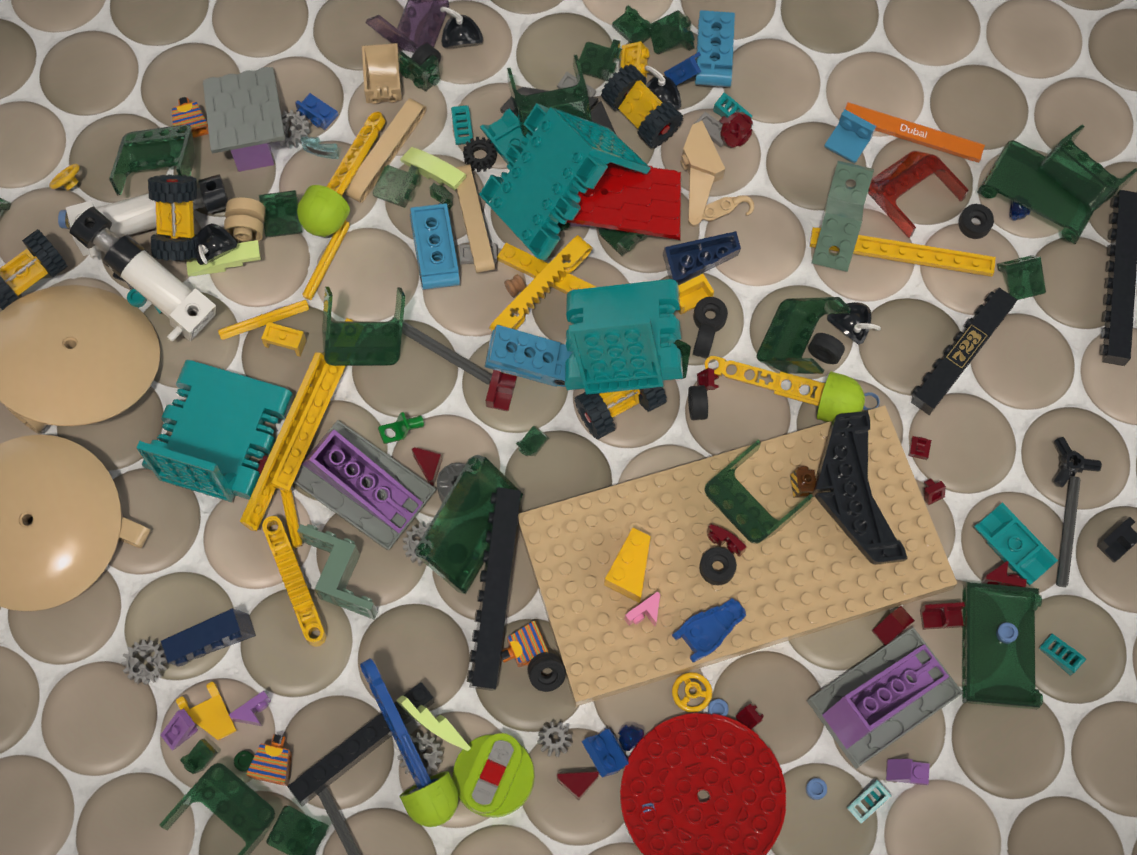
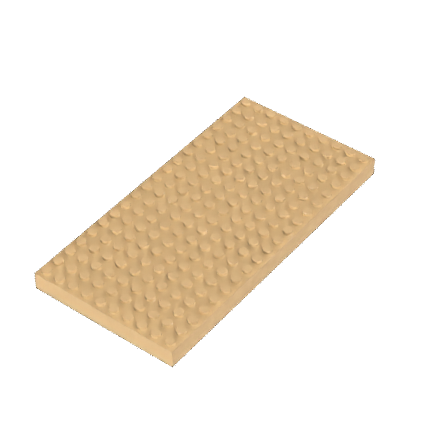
(787, 584)

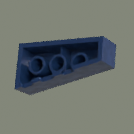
(698, 256)
(208, 637)

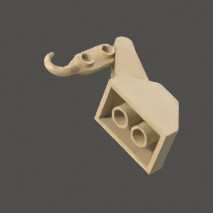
(705, 168)

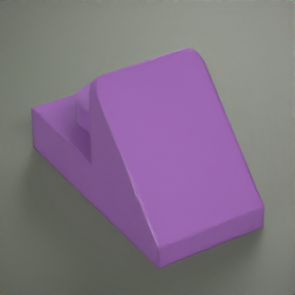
(245, 713)
(179, 729)
(907, 771)

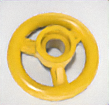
(65, 178)
(692, 685)

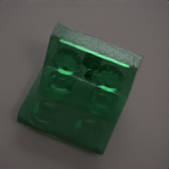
(281, 213)
(1024, 276)

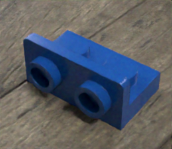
(316, 111)
(605, 753)

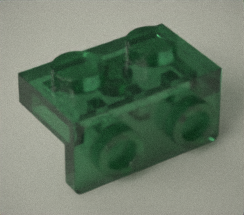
(633, 26)

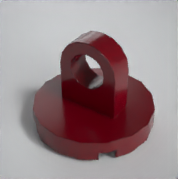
(736, 129)

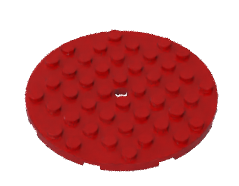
(709, 756)

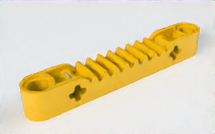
(575, 251)
(294, 581)

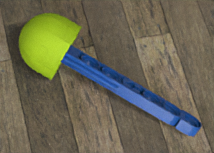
(432, 798)

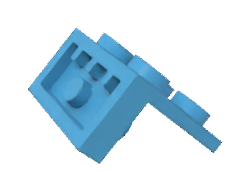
(850, 136)

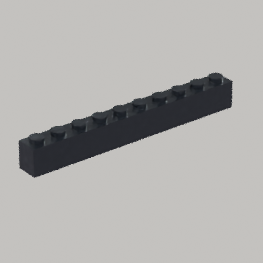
(1120, 280)
(495, 589)

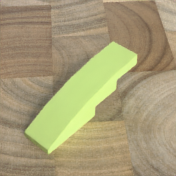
(433, 167)
(242, 253)
(438, 726)

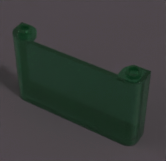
(1022, 180)
(457, 533)
(995, 670)

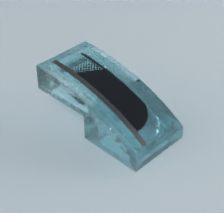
(313, 146)

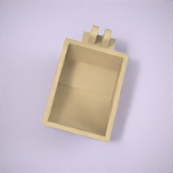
(381, 73)

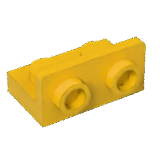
(636, 55)

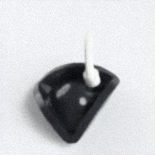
(460, 31)
(664, 88)
(213, 243)
(854, 324)

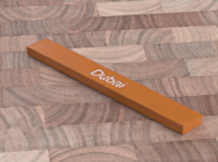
(919, 133)

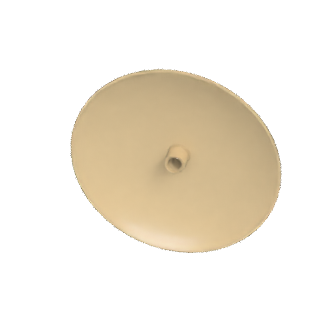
(75, 355)
(72, 524)

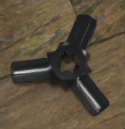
(1072, 463)

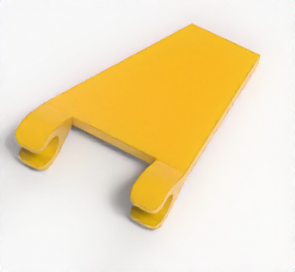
(210, 714)

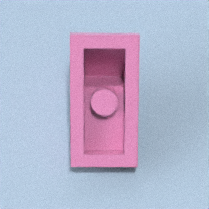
(648, 608)

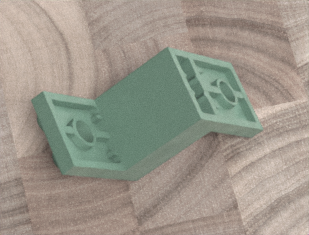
(842, 216)
(337, 571)

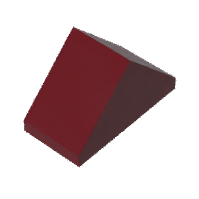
(428, 462)
(893, 625)
(577, 783)

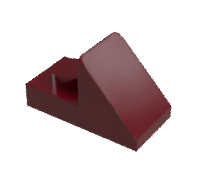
(1000, 577)

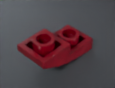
(720, 536)

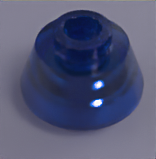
(1018, 211)
(630, 736)

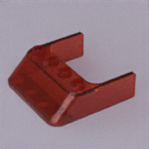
(903, 176)

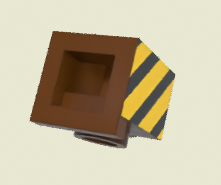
(801, 487)

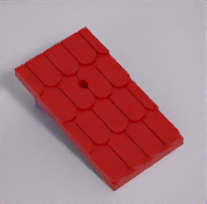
(633, 202)

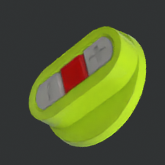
(494, 775)

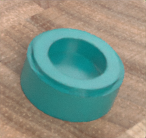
(136, 299)

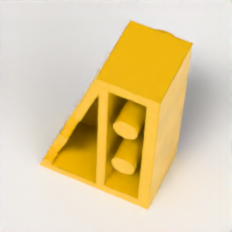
(629, 567)

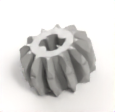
(562, 737)

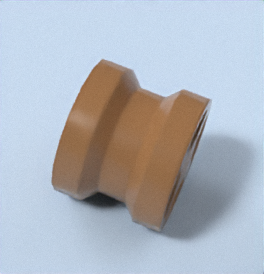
(514, 285)

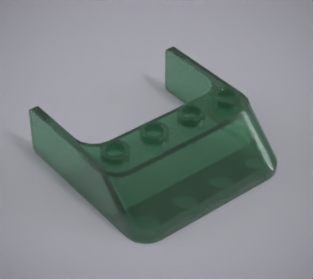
(569, 99)
(153, 150)
(1082, 174)
(791, 333)
(362, 342)
(742, 507)
(231, 802)

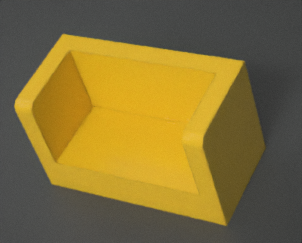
(693, 291)
(284, 337)

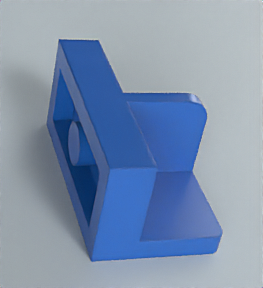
(684, 70)

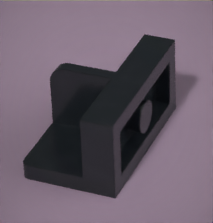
(1119, 541)

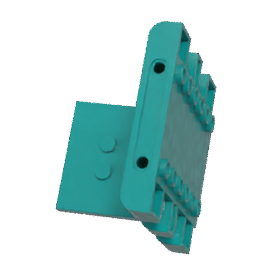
(549, 172)
(623, 337)
(216, 432)

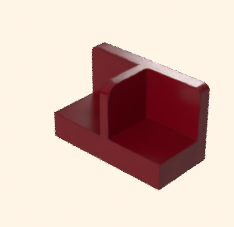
(500, 391)
(942, 616)

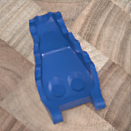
(708, 629)

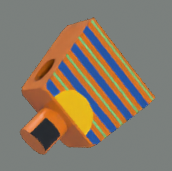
(190, 114)
(524, 645)
(271, 762)

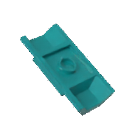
(504, 132)
(1015, 544)

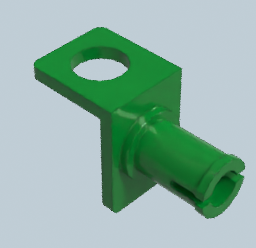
(400, 427)

